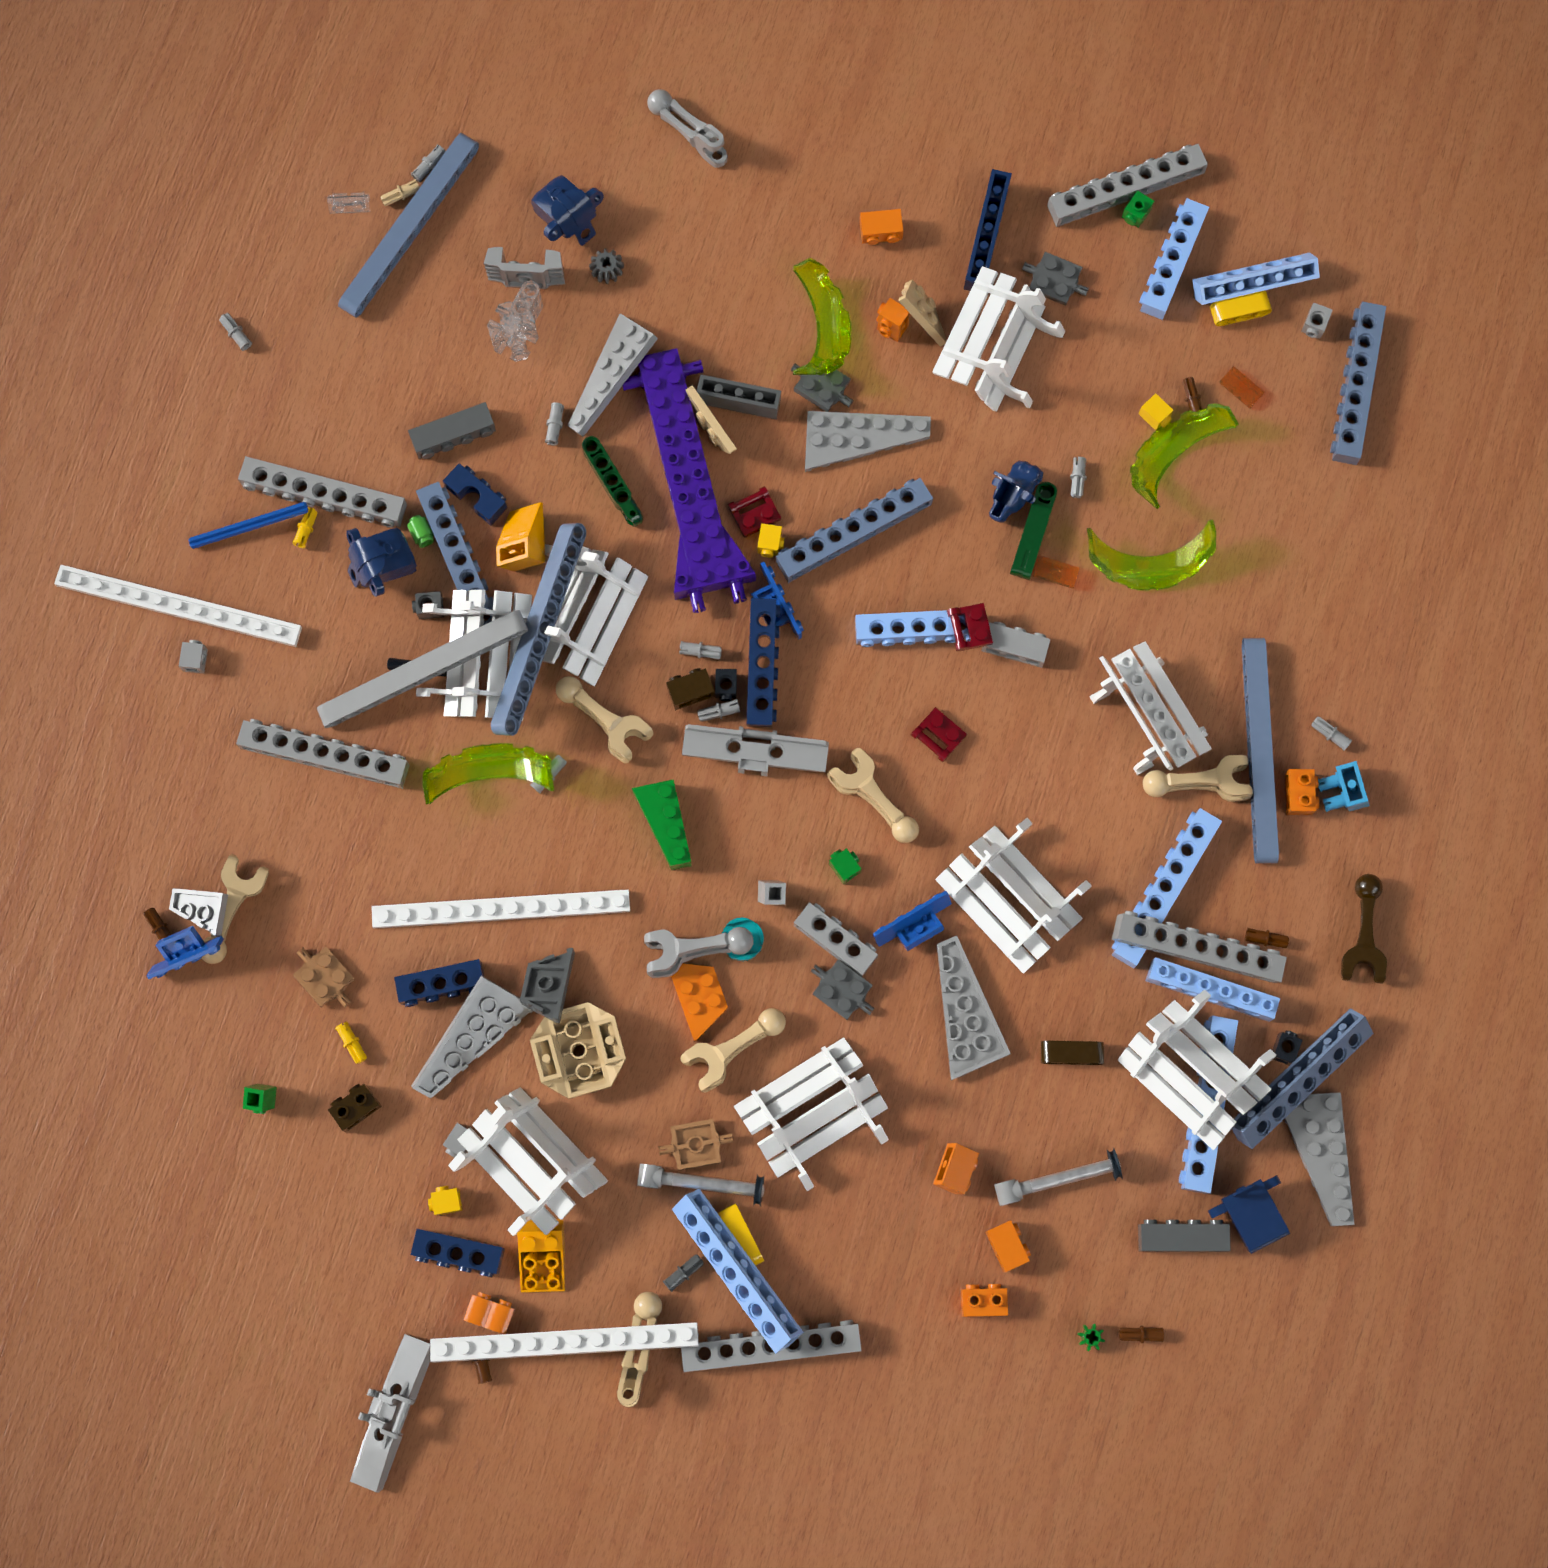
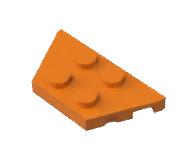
(699, 996)

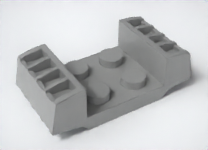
(515, 274)

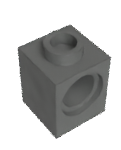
(422, 598)

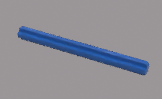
(248, 525)

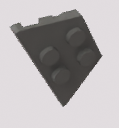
(547, 985)

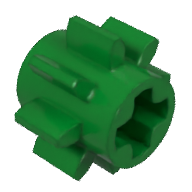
(1095, 1333)

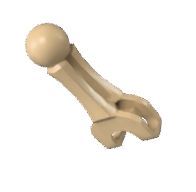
(617, 728)
(1218, 779)
(862, 783)
(237, 892)
(770, 1023)
(647, 1307)

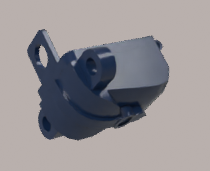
(566, 209)
(379, 558)
(1254, 1214)

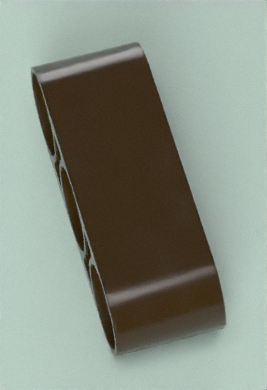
(1072, 1052)

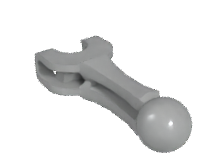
(704, 136)
(678, 950)

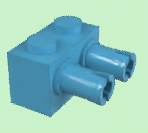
(1350, 780)

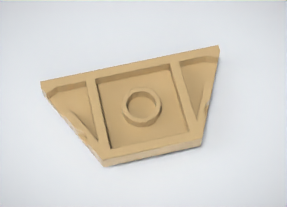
(923, 310)
(708, 421)

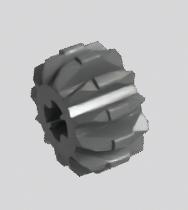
(606, 259)

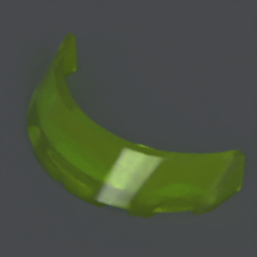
(831, 319)
(1171, 441)
(1153, 571)
(487, 762)

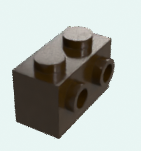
(690, 688)
(354, 1107)

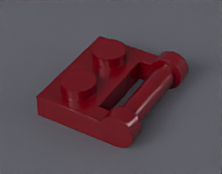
(751, 521)
(976, 624)
(943, 729)

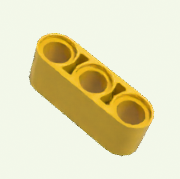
(1240, 308)
(734, 1221)

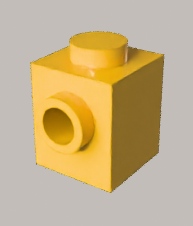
(1156, 412)
(770, 540)
(445, 1201)

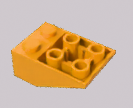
(522, 539)
(541, 1258)

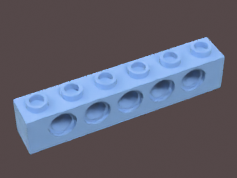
(1190, 212)
(1256, 278)
(906, 620)
(1221, 991)

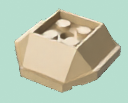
(581, 1075)

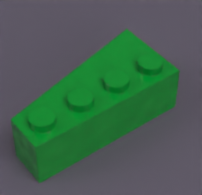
(664, 817)

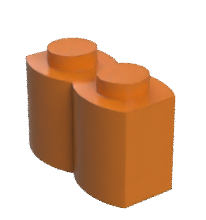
(489, 1313)

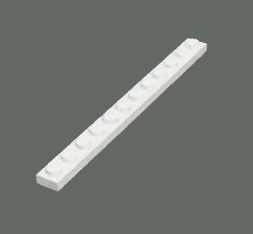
(178, 605)
(500, 909)
(564, 1342)

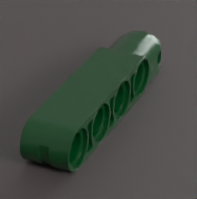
(629, 508)
(1034, 531)

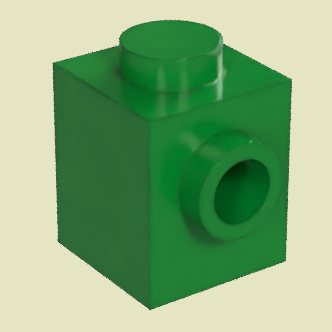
(1137, 209)
(845, 865)
(259, 1098)

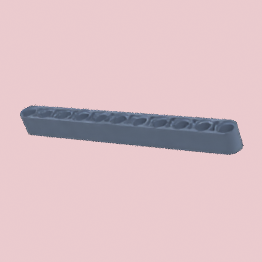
(408, 225)
(534, 642)
(1260, 750)

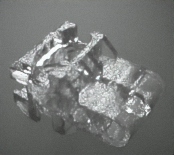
(517, 322)

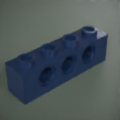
(406, 983)
(492, 1254)

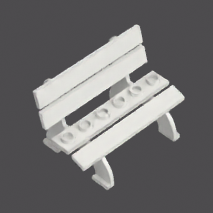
(1010, 346)
(591, 565)
(463, 680)
(1154, 708)
(1046, 914)
(1202, 1064)
(784, 1137)
(552, 1144)

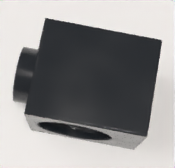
(726, 675)
(1281, 1055)

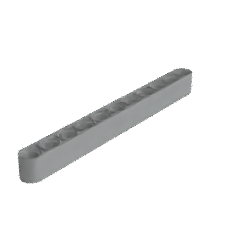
(422, 669)

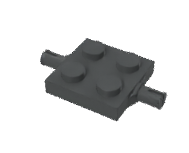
(1055, 278)
(823, 389)
(842, 989)

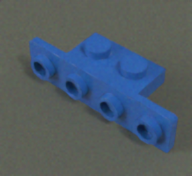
(776, 592)
(915, 925)
(181, 949)

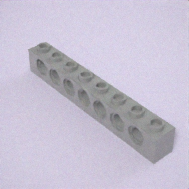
(1063, 213)
(253, 469)
(252, 730)
(1273, 962)
(850, 1343)

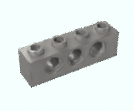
(815, 912)

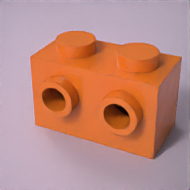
(881, 226)
(892, 319)
(1300, 792)
(956, 1168)
(1008, 1246)
(984, 1301)

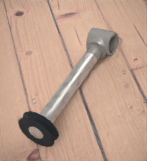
(655, 1176)
(1013, 1191)

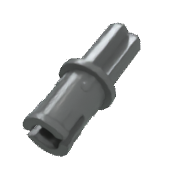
(683, 1272)

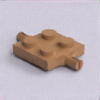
(323, 977)
(695, 1144)

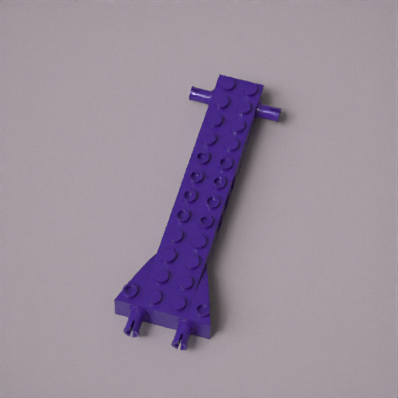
(706, 551)

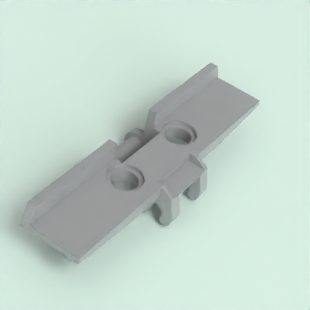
(714, 742)
(389, 1413)

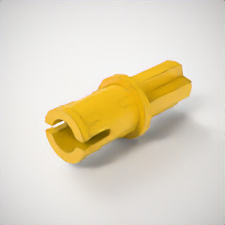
(305, 528)
(351, 1042)

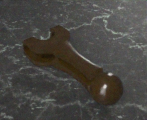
(1368, 889)

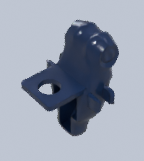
(1014, 489)

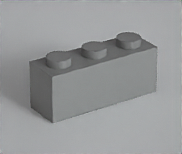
(1017, 644)

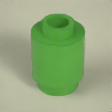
(420, 531)

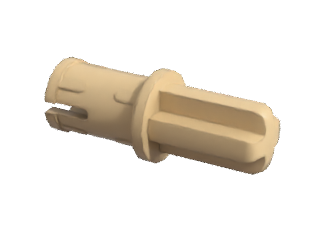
(400, 193)

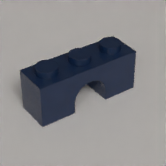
(462, 481)

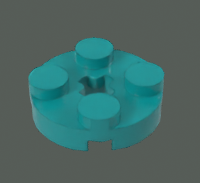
(757, 934)

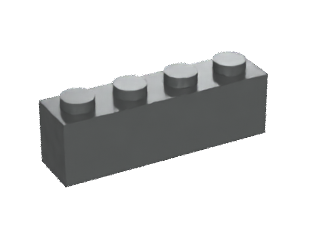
(739, 396)
(452, 431)
(1184, 1237)

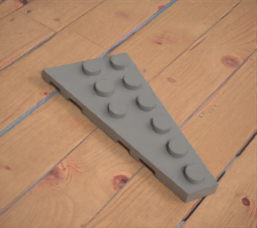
(618, 359)
(849, 436)
(969, 1022)
(474, 1030)
(1321, 1143)

